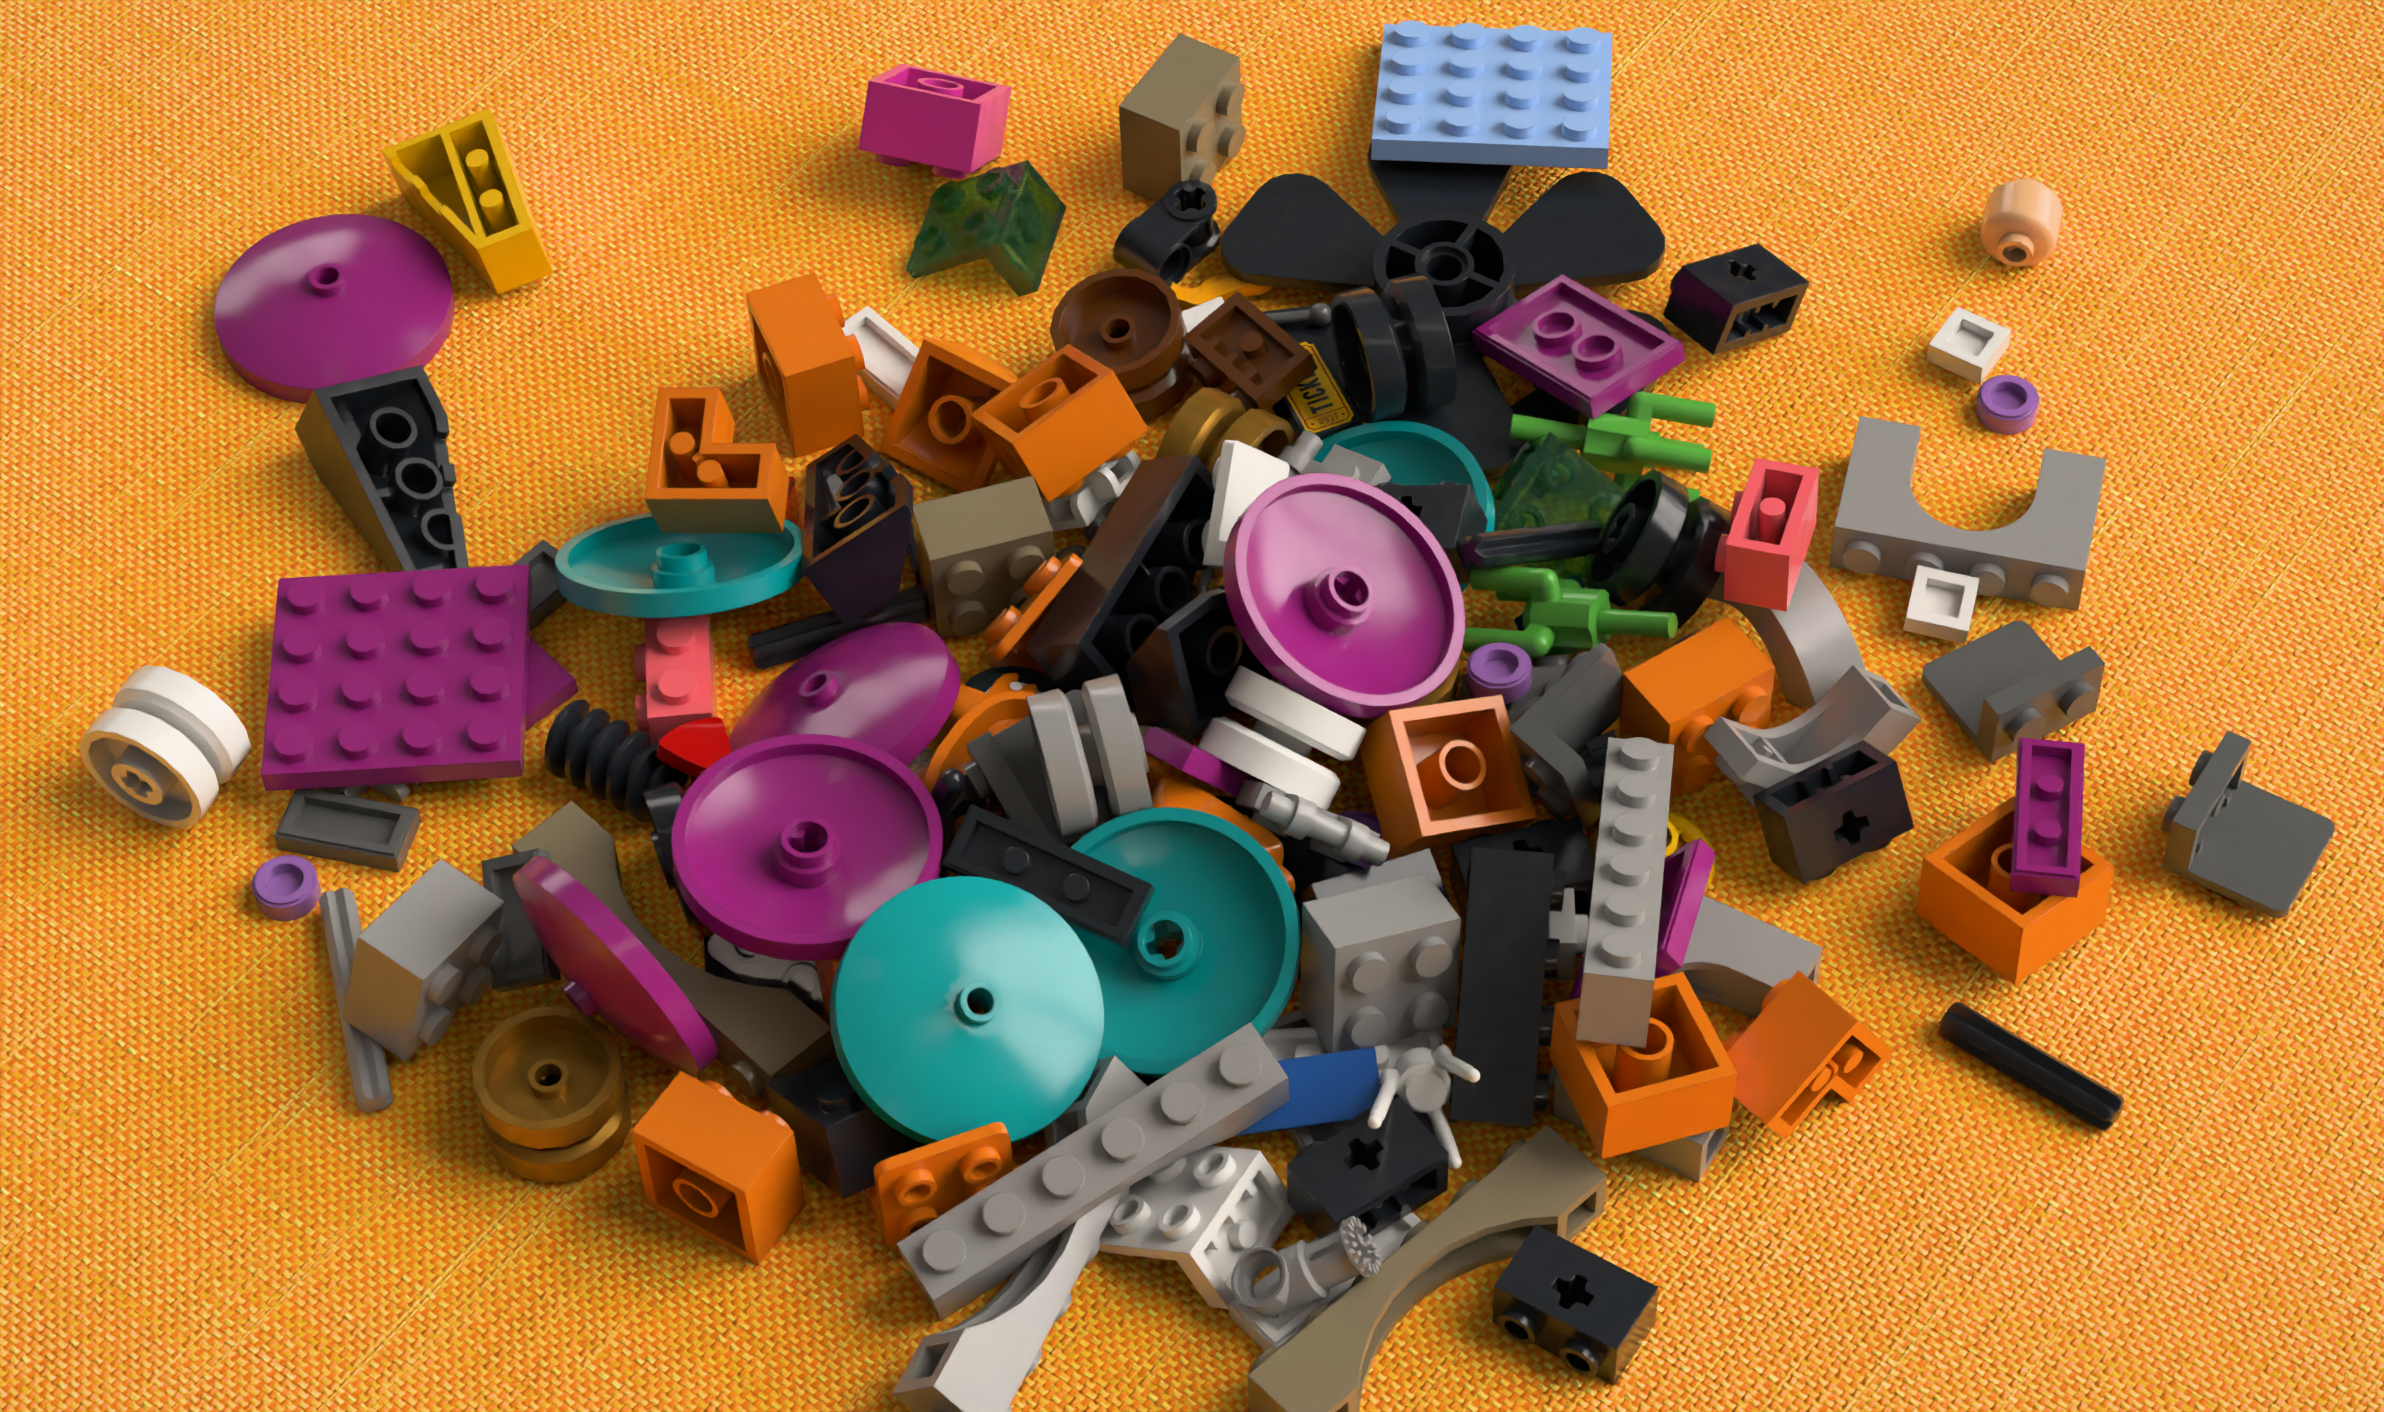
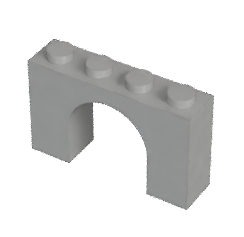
(2030, 560)
(1729, 963)

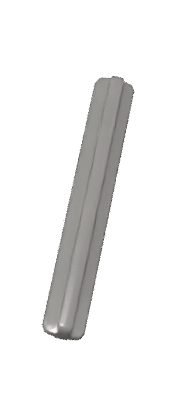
(364, 1055)

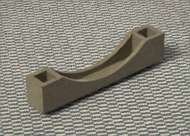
(755, 1028)
(1485, 1223)

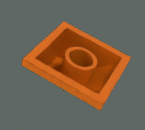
(933, 417)

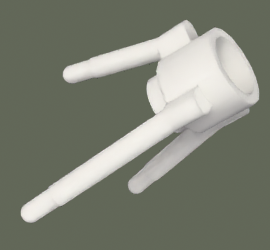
(1424, 1086)

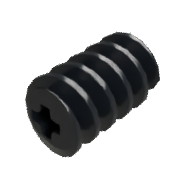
(606, 758)

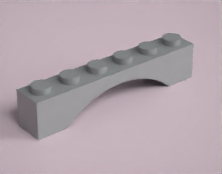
(1626, 893)
(1018, 1214)
(990, 1353)

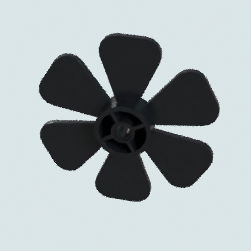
(1311, 239)

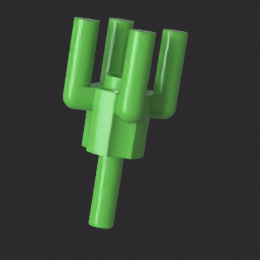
(1625, 442)
(1559, 614)

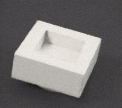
(1968, 345)
(1941, 604)
(1571, 931)

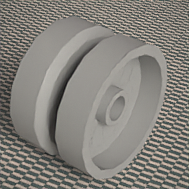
(1100, 752)

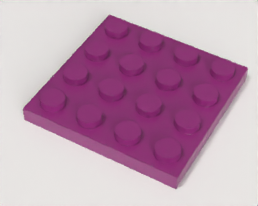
(398, 678)

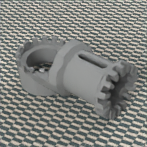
(1306, 1269)

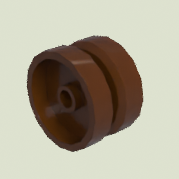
(1133, 328)

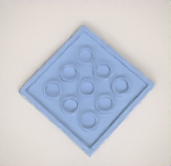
(1493, 95)

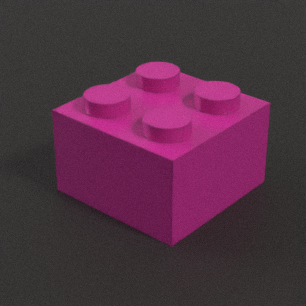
(934, 120)

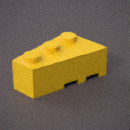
(473, 198)

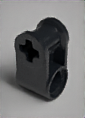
(1171, 233)

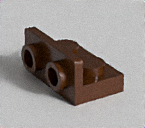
(1247, 355)

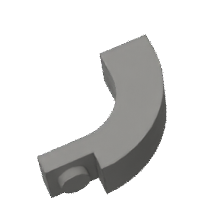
(1806, 643)
(1851, 711)

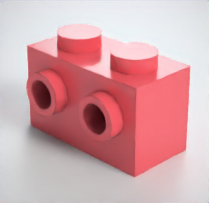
(1768, 534)
(677, 672)

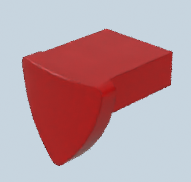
(694, 746)

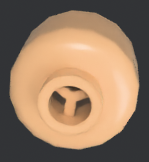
(2021, 219)

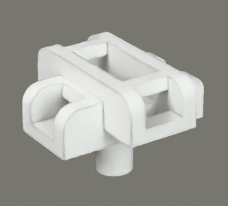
(1098, 489)

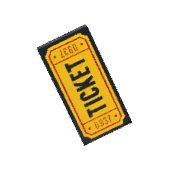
(1319, 400)

